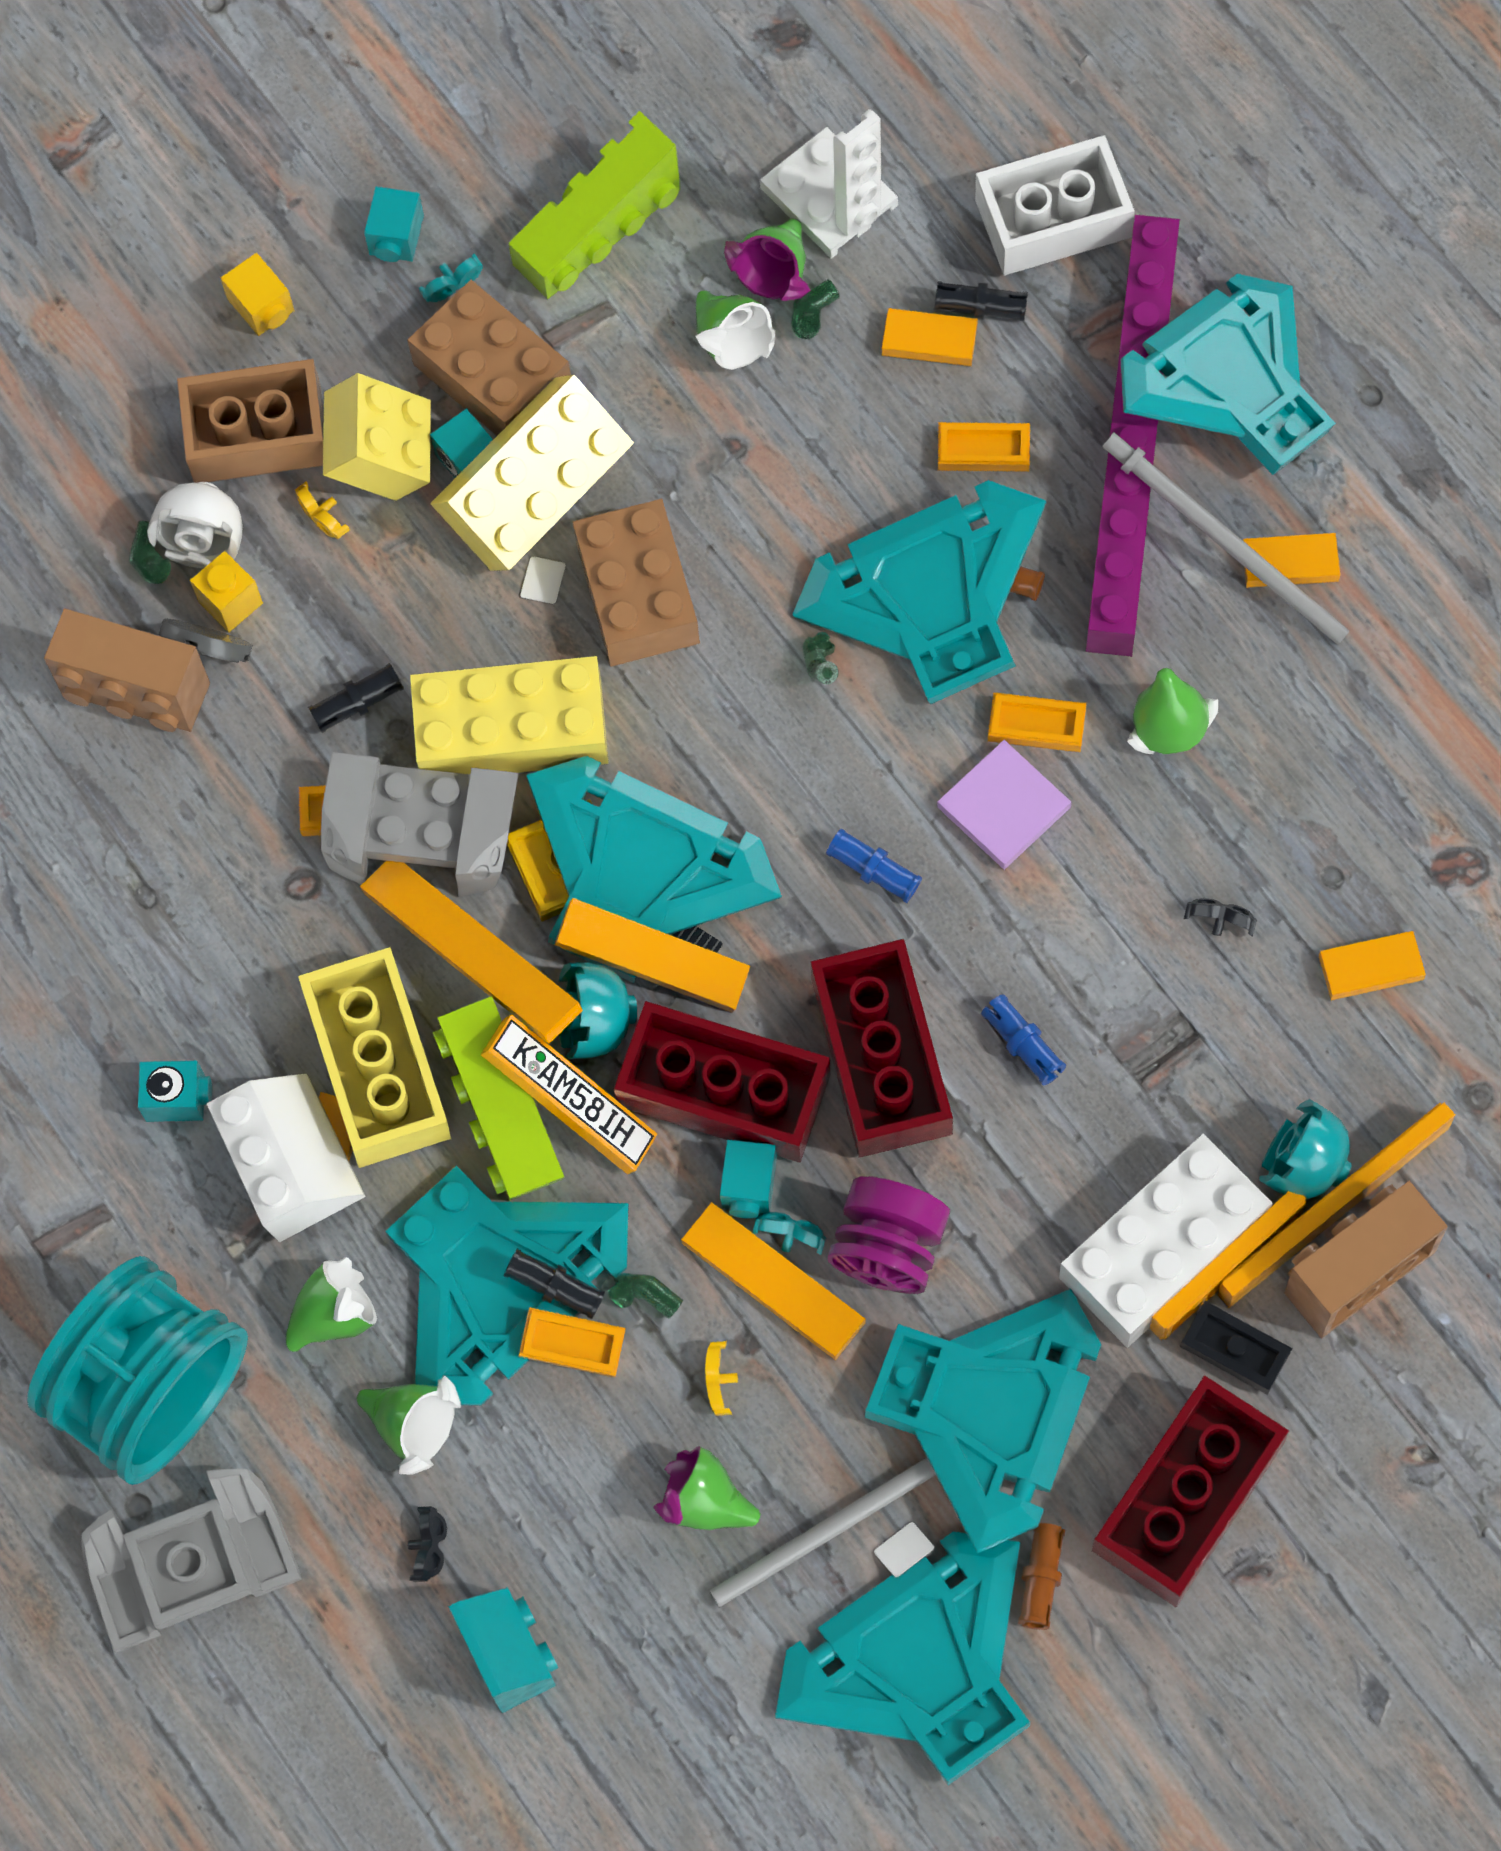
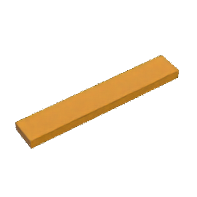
(472, 949)
(1335, 1204)

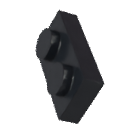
(1236, 1347)

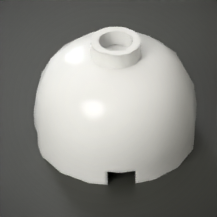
(196, 524)

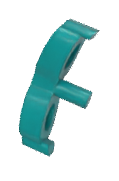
(447, 285)
(783, 1224)

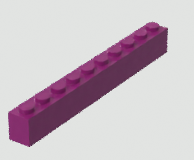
(1126, 495)

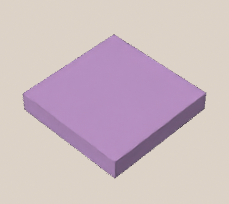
(1004, 804)

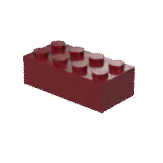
(881, 1048)
(722, 1080)
(1190, 1491)

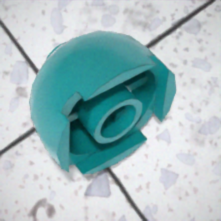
(604, 1014)
(1308, 1153)

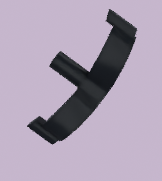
(1214, 909)
(429, 1557)

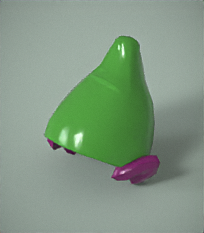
(770, 261)
(703, 1494)

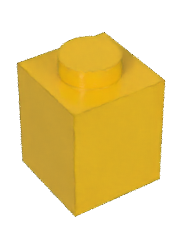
(257, 294)
(226, 591)

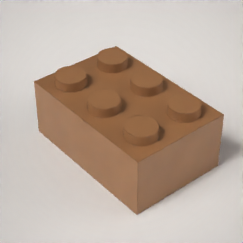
(484, 357)
(252, 421)
(636, 582)
(127, 671)
(1364, 1257)

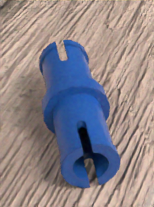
(874, 865)
(1023, 1039)

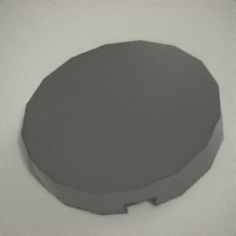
(207, 640)

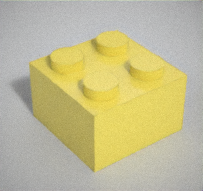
(376, 437)

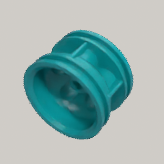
(136, 1370)

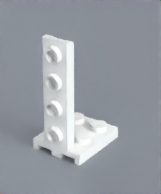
(833, 184)

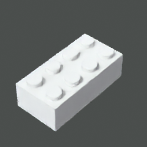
(1162, 1239)

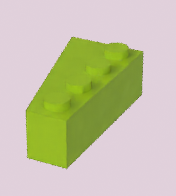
(598, 208)
(504, 1111)

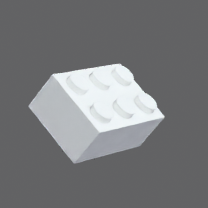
(1054, 205)

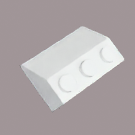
(285, 1152)

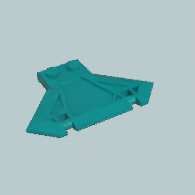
(1230, 372)
(931, 587)
(645, 852)
(462, 1254)
(991, 1409)
(918, 1660)

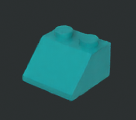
(504, 1648)

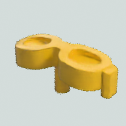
(319, 514)
(714, 1378)

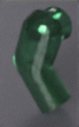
(807, 310)
(146, 559)
(814, 653)
(644, 1287)

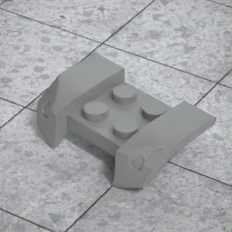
(416, 819)
(188, 1559)

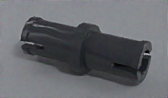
(980, 301)
(356, 697)
(554, 1283)

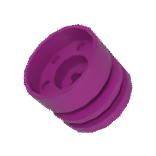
(888, 1235)

